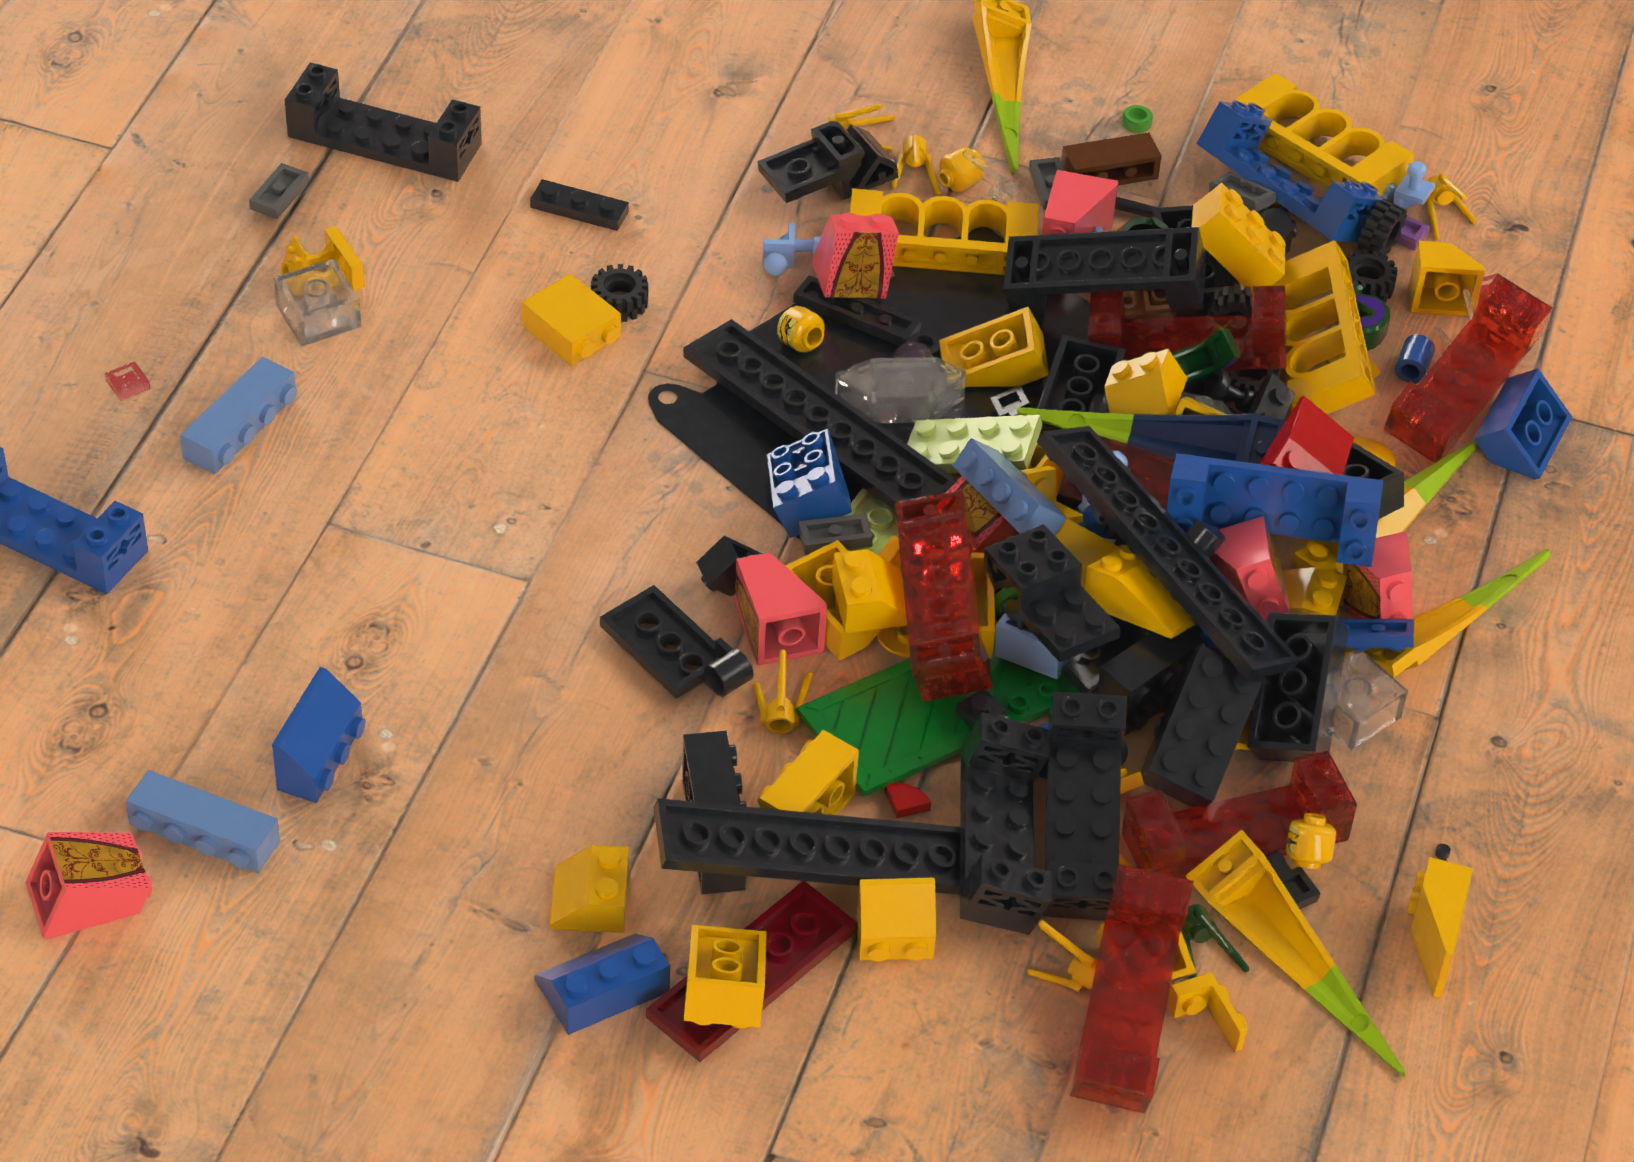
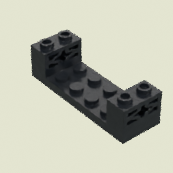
(324, 119)
(1106, 263)
(1083, 802)
(998, 825)

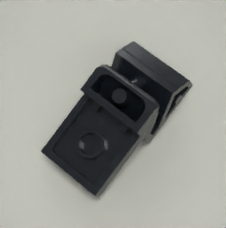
(830, 158)
(1048, 593)

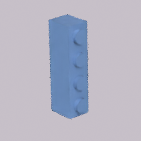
(238, 415)
(1007, 488)
(203, 821)

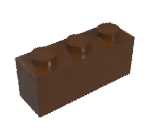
(1120, 158)

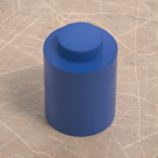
(1414, 358)

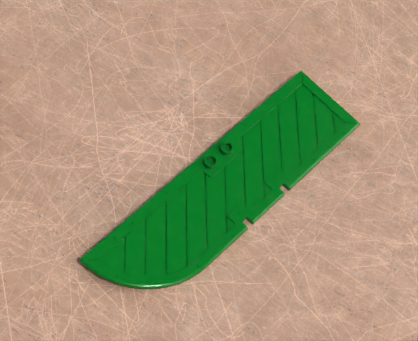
(906, 735)

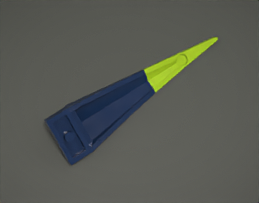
(1212, 436)

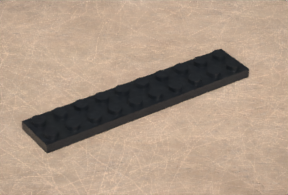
(804, 406)
(1168, 552)
(803, 845)

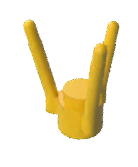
(846, 118)
(915, 155)
(1443, 194)
(780, 714)
(1080, 968)

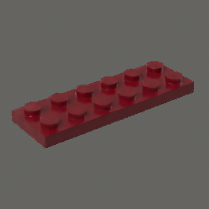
(799, 935)

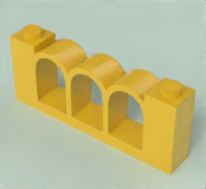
(1281, 99)
(946, 253)
(1342, 380)

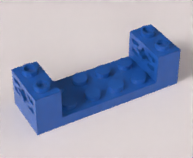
(1233, 139)
(1289, 499)
(68, 539)

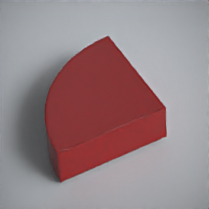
(906, 799)

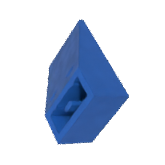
(807, 481)

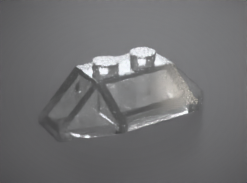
(902, 388)

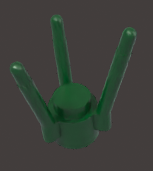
(1201, 928)

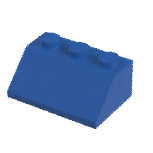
(1523, 425)
(316, 737)
(605, 981)

